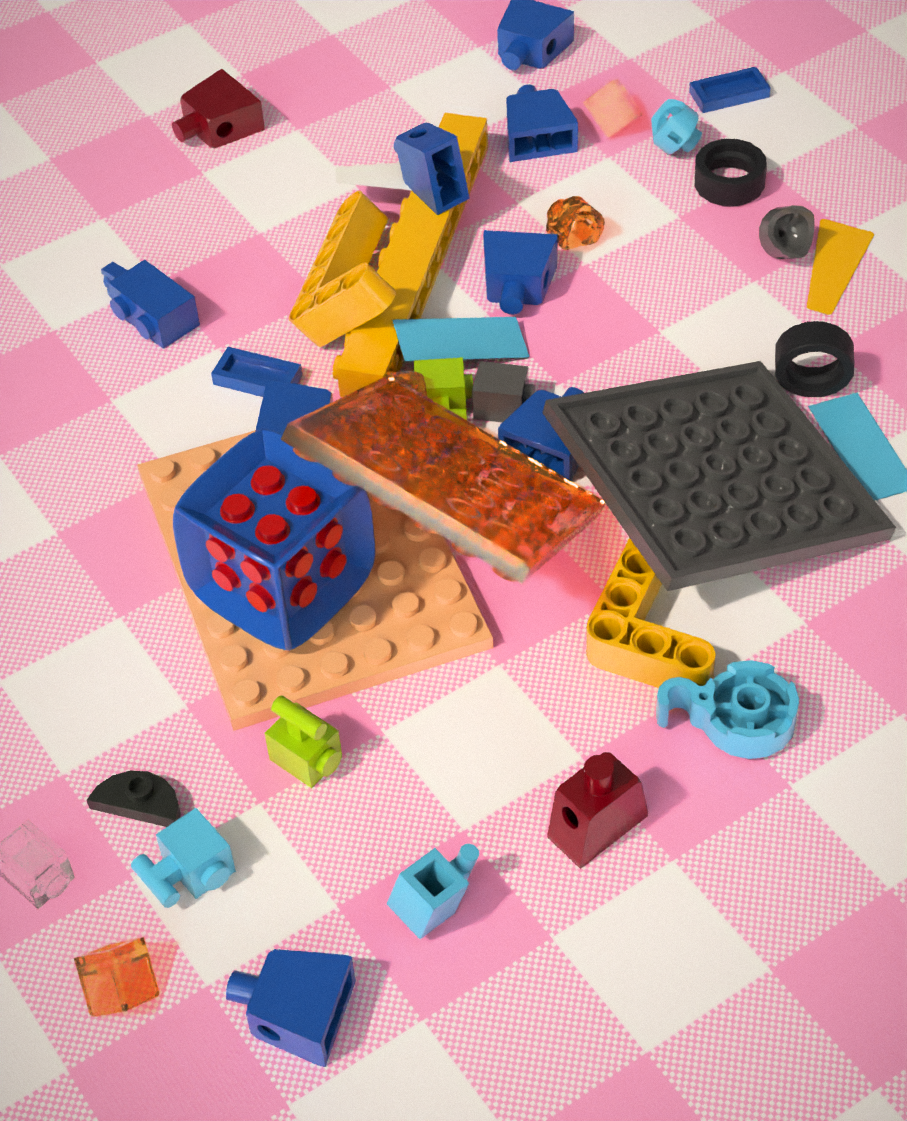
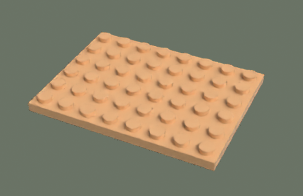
(399, 622)

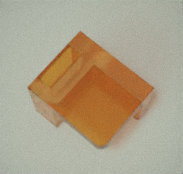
(612, 107)
(117, 977)

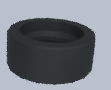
(730, 190)
(814, 337)

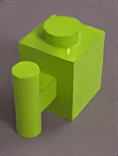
(447, 383)
(302, 742)

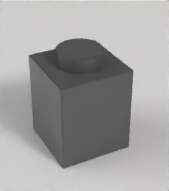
(499, 390)

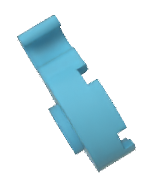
(741, 710)

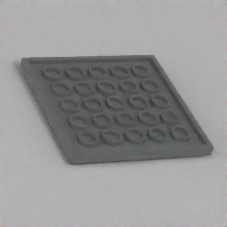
(716, 474)

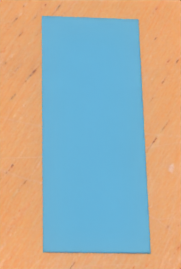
(460, 338)
(861, 445)

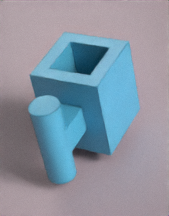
(190, 854)
(432, 889)

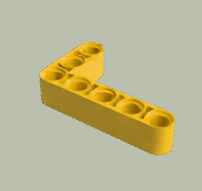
(341, 284)
(634, 648)

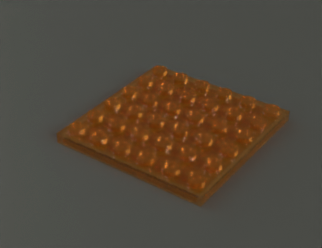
(446, 476)

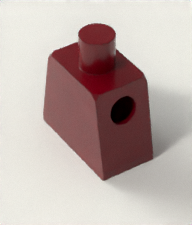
(219, 112)
(595, 808)

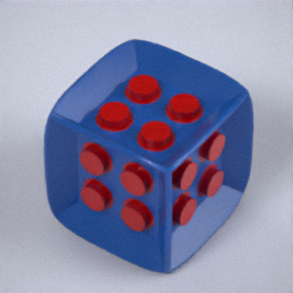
(273, 540)

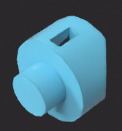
(677, 130)

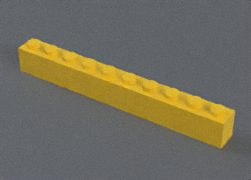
(410, 267)

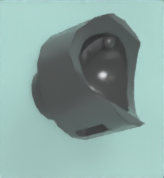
(787, 232)

